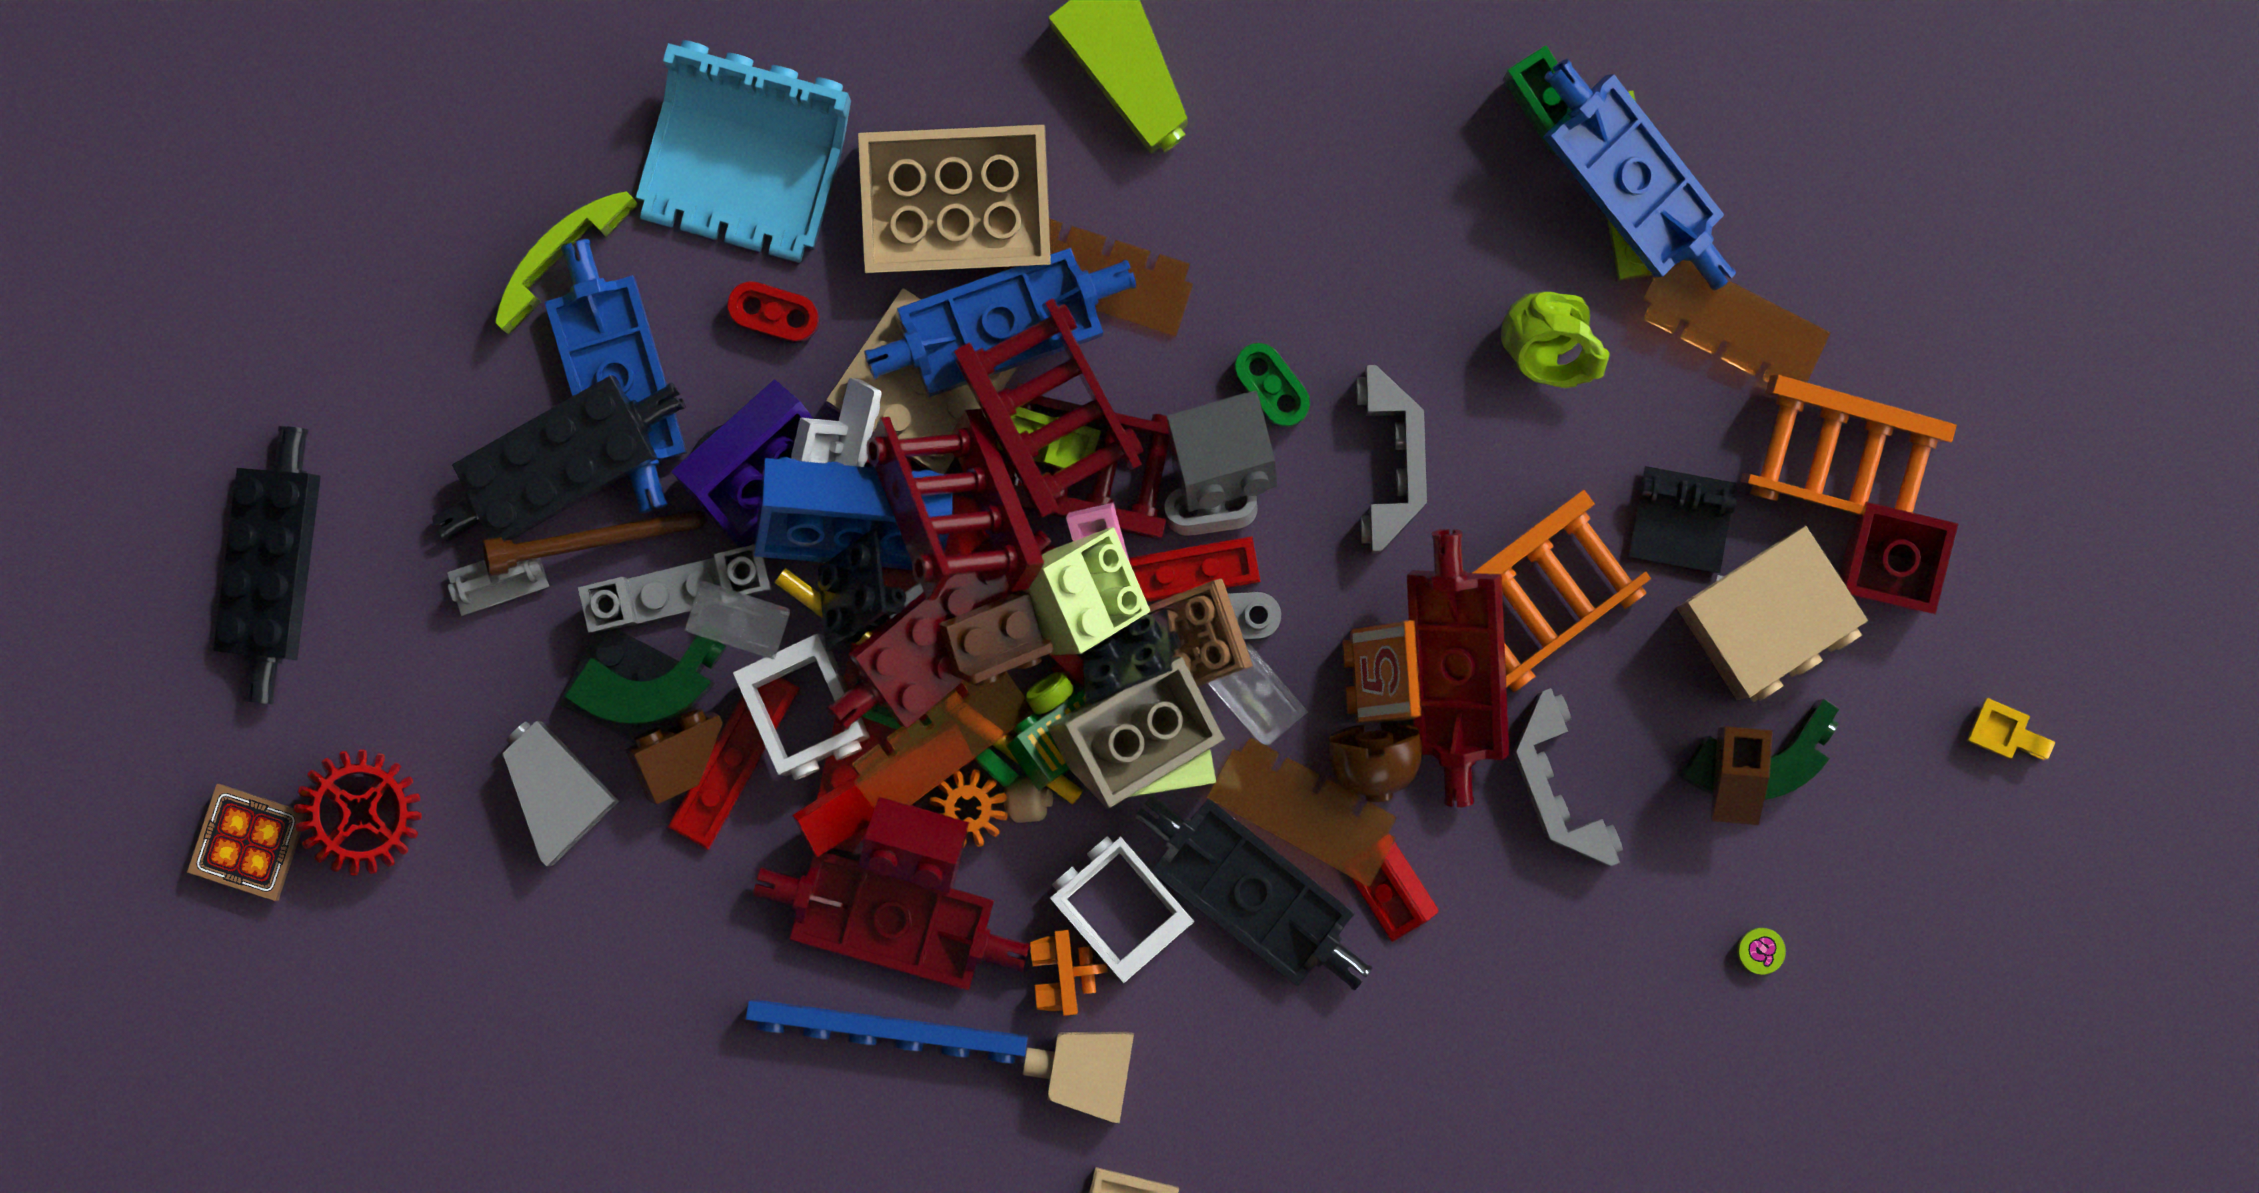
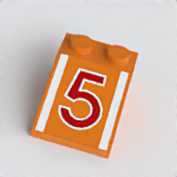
(1382, 673)

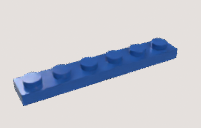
(866, 1029)

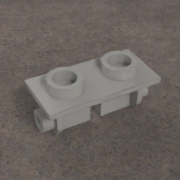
(478, 591)

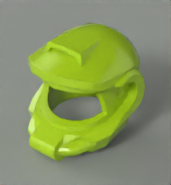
(1547, 326)

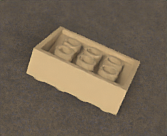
(954, 198)

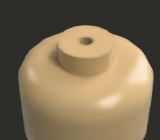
(1025, 802)

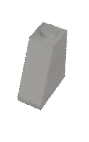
(554, 790)

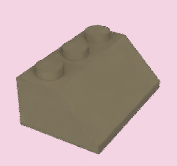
(1136, 734)

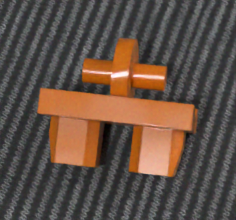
(1062, 994)

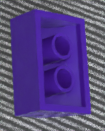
(729, 465)

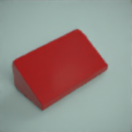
(1397, 896)

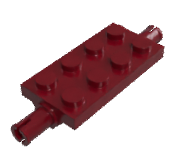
(907, 658)
(1459, 665)
(891, 921)

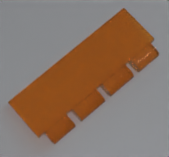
(1158, 295)
(1732, 314)
(954, 738)
(1311, 821)

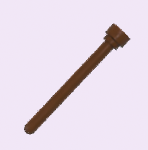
(502, 555)

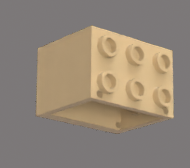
(1773, 616)

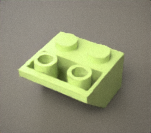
(1086, 593)

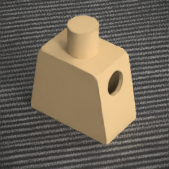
(1085, 1071)

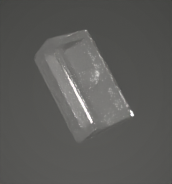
(737, 620)
(1260, 699)

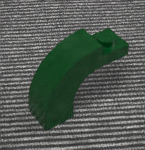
(651, 701)
(1788, 768)

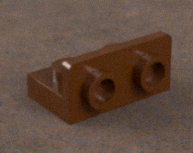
(994, 639)

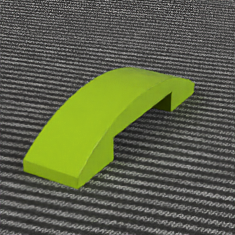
(518, 299)

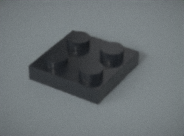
(628, 659)

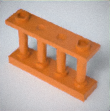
(1836, 410)
(1537, 546)

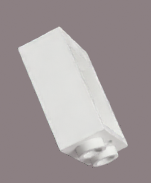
(785, 662)
(1151, 945)

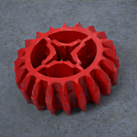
(388, 837)

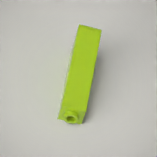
(1126, 64)

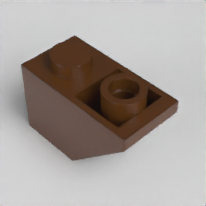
(676, 758)
(1741, 774)

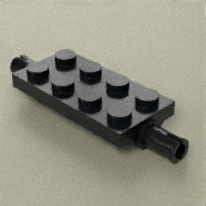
(556, 460)
(268, 564)
(1253, 892)

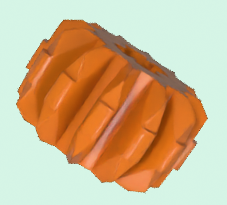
(969, 792)

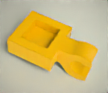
(2003, 731)

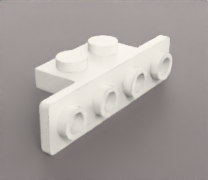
(843, 439)

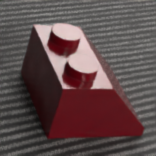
(1898, 557)
(913, 845)

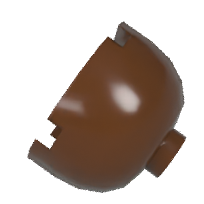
(1376, 760)

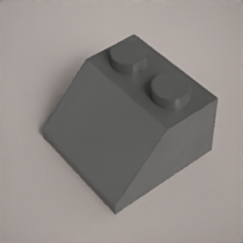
(1221, 451)

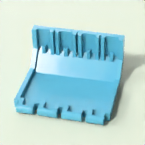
(743, 151)

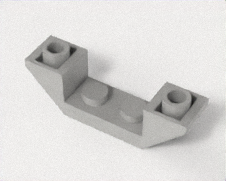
(1386, 398)
(669, 591)
(1543, 723)

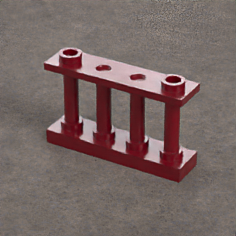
(1002, 405)
(983, 478)
(1143, 516)

